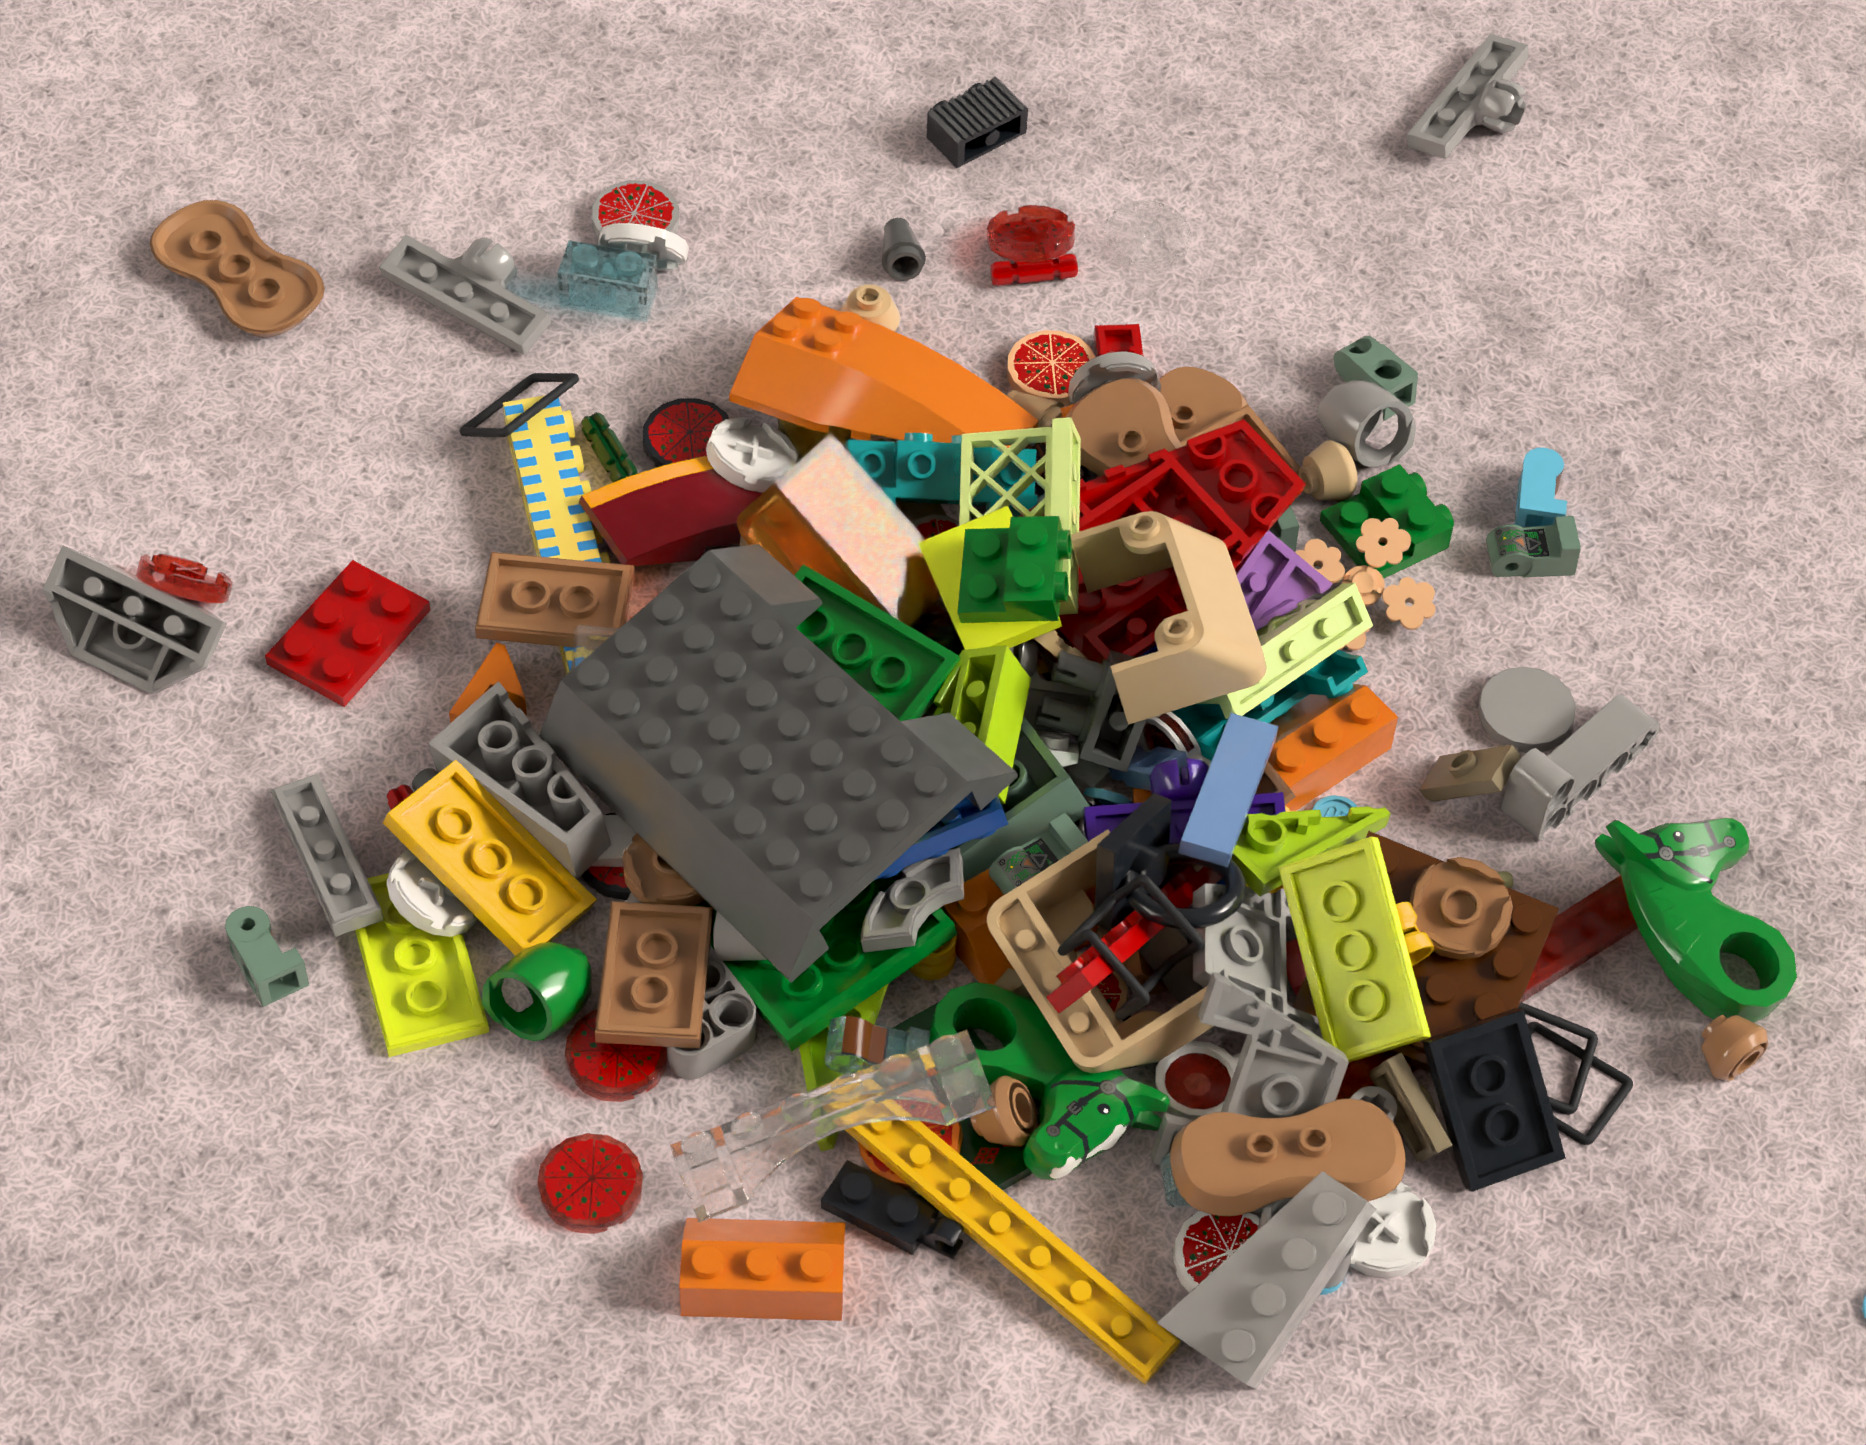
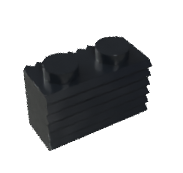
(976, 122)

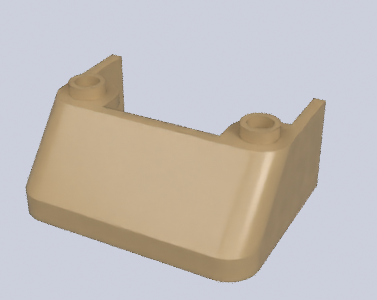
(1199, 651)
(1029, 930)

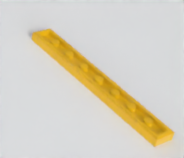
(1021, 1244)

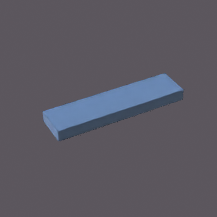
(1228, 790)

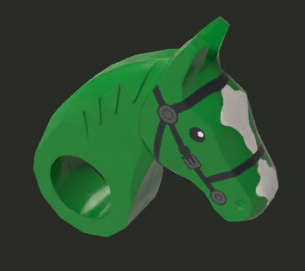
(1686, 927)
(1078, 1109)

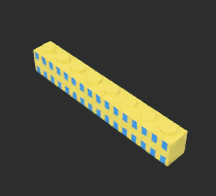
(552, 487)

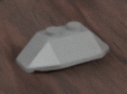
(127, 624)

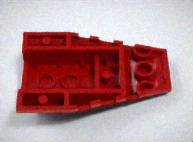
(1215, 483)

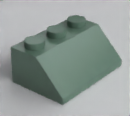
(1032, 801)

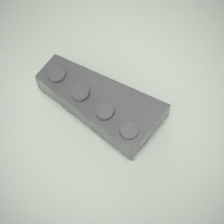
(525, 777)

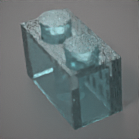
(608, 280)

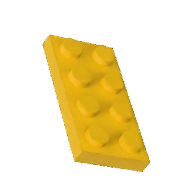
(489, 860)

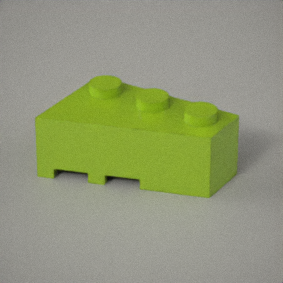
(989, 698)

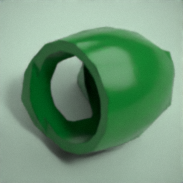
(557, 981)

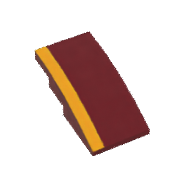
(668, 513)

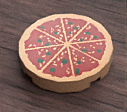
(1046, 363)

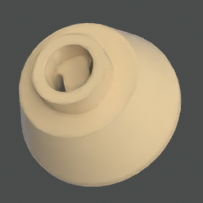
(873, 305)
(1329, 472)

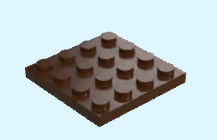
(1465, 989)

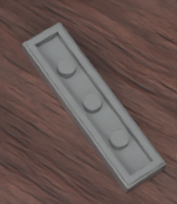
(326, 855)

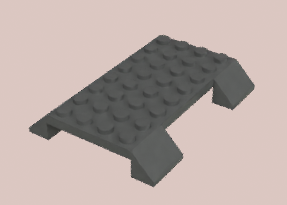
(758, 753)

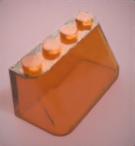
(845, 529)

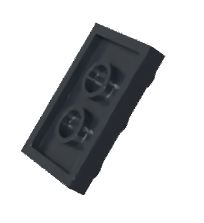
(1493, 1099)

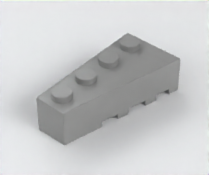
(1268, 1285)

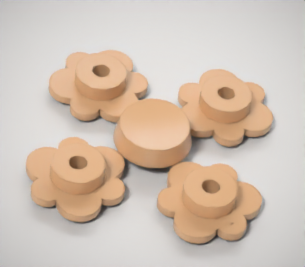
(1370, 581)

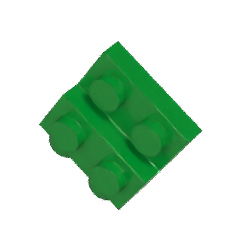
(1398, 497)
(1014, 571)

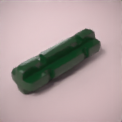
(607, 447)

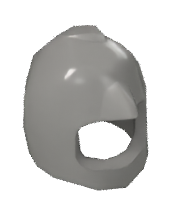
(1355, 411)

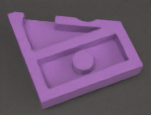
(1276, 580)

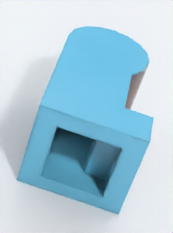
(1538, 487)

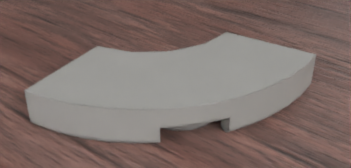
(902, 909)

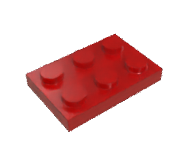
(348, 633)

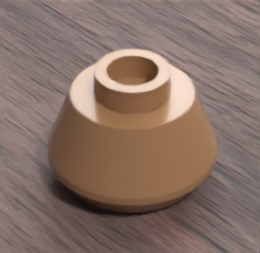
(1733, 1046)
(1012, 1118)

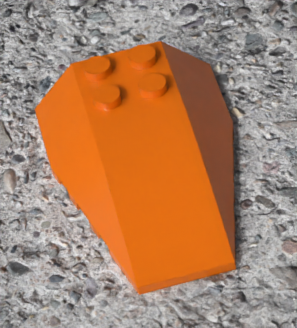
(859, 376)

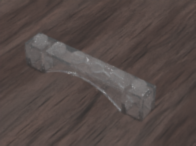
(733, 1160)

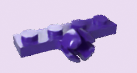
(1166, 782)

